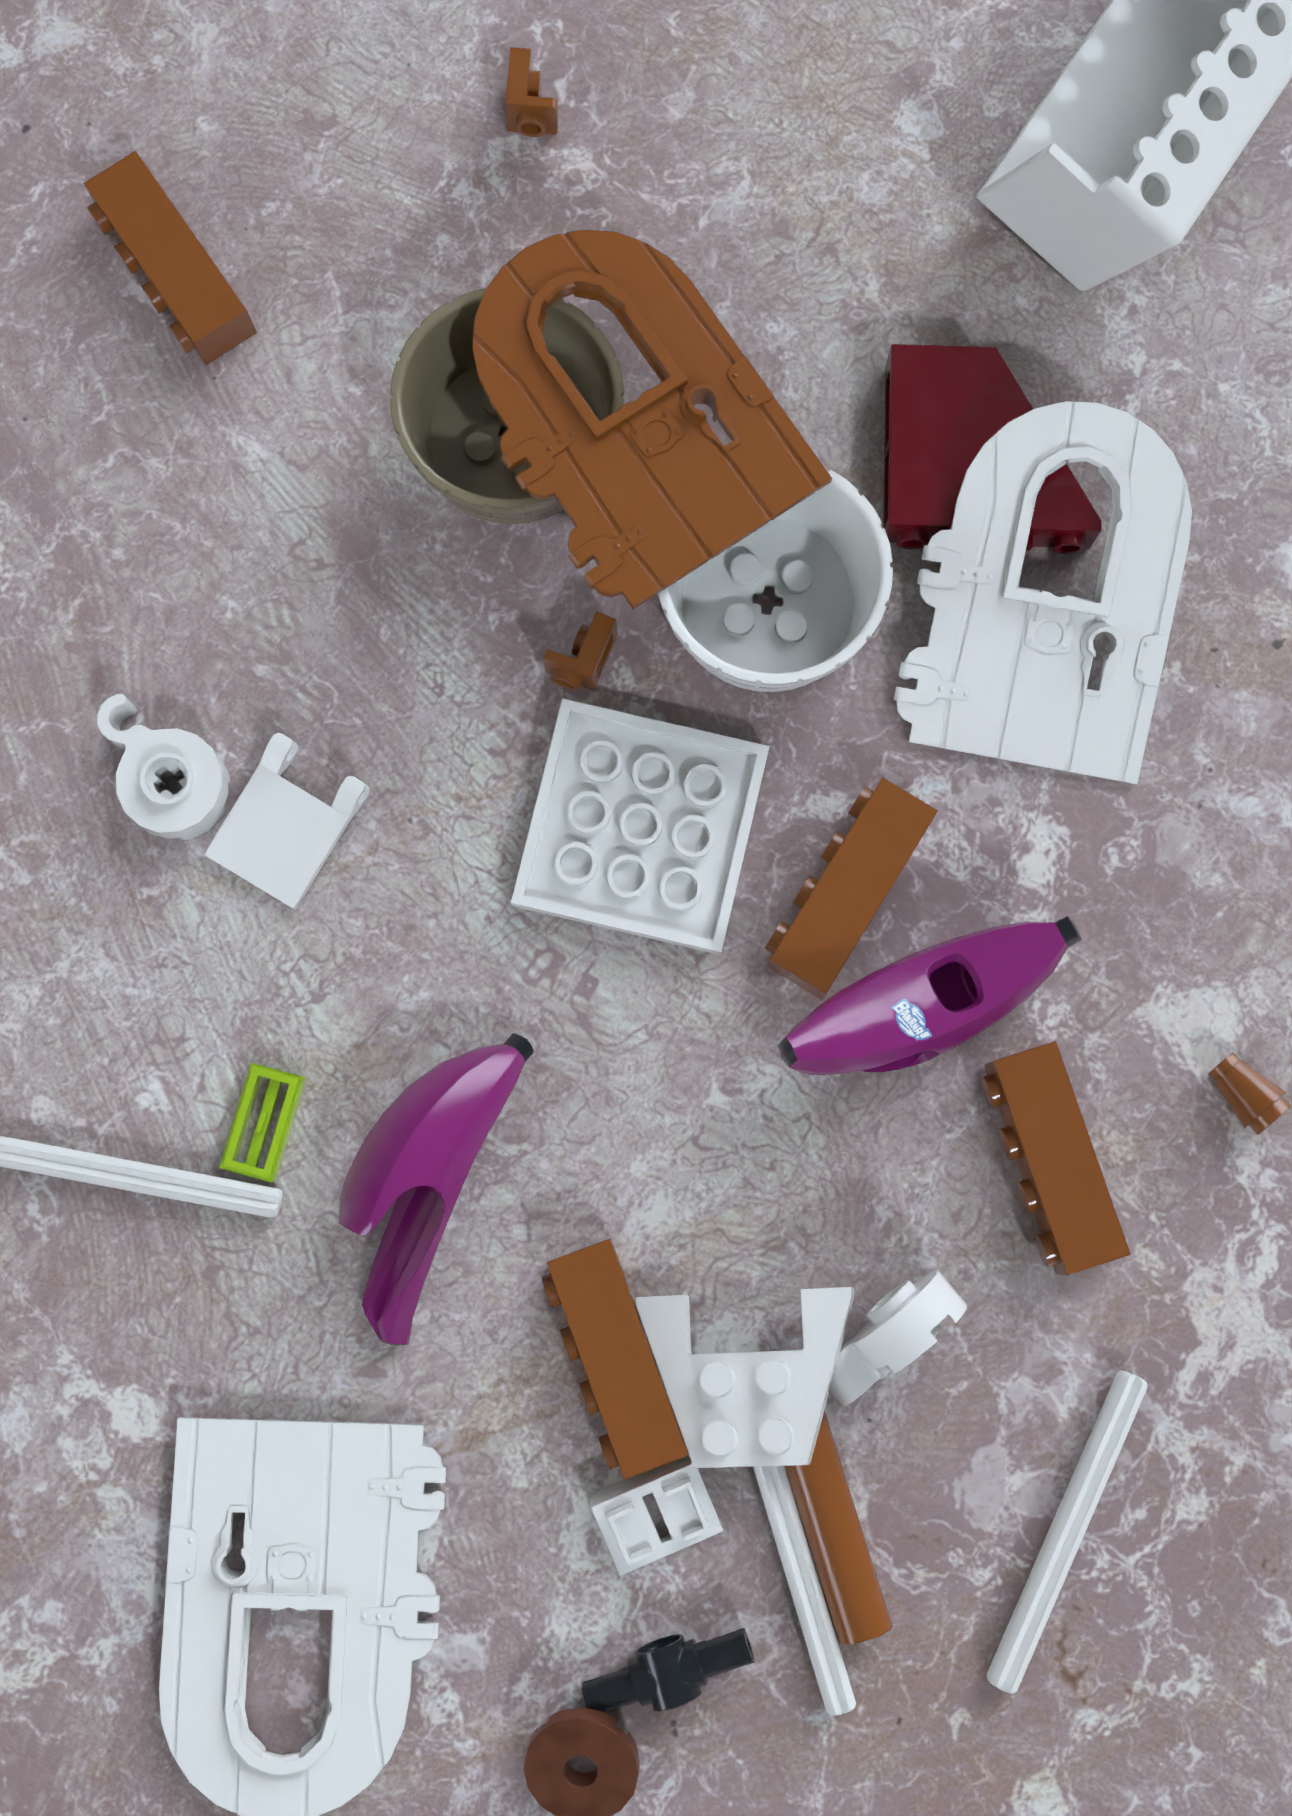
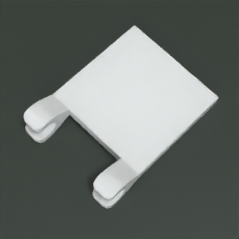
(279, 831)

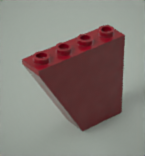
(936, 420)

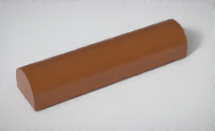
(838, 1544)

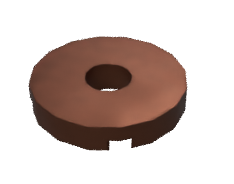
(588, 1735)

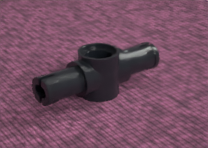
(668, 1672)

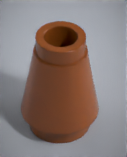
(1249, 1093)

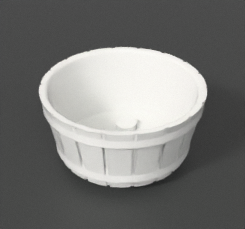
(834, 584)

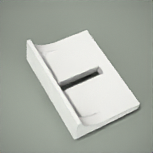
(628, 1524)

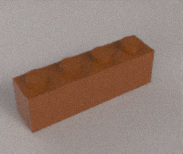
(170, 258)
(851, 888)
(1055, 1160)
(616, 1358)

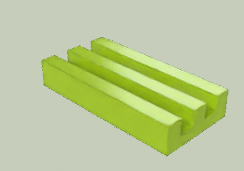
(283, 1128)

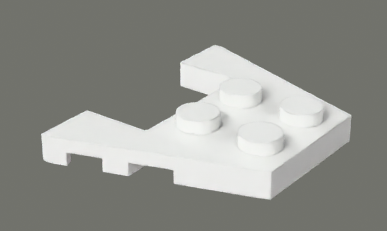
(748, 1404)

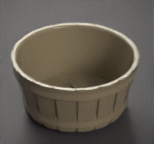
(453, 428)

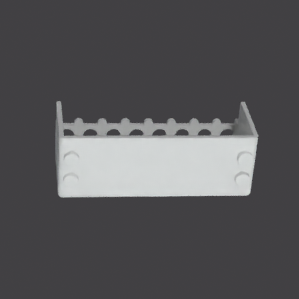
(1141, 131)

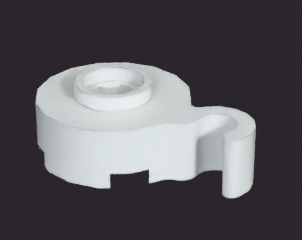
(150, 761)
(896, 1335)

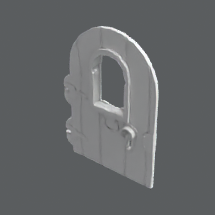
(1015, 662)
(324, 1529)

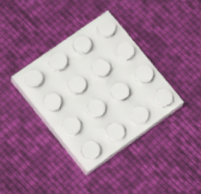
(640, 826)

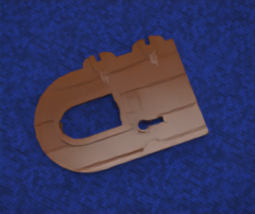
(653, 479)

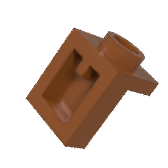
(524, 107)
(592, 651)

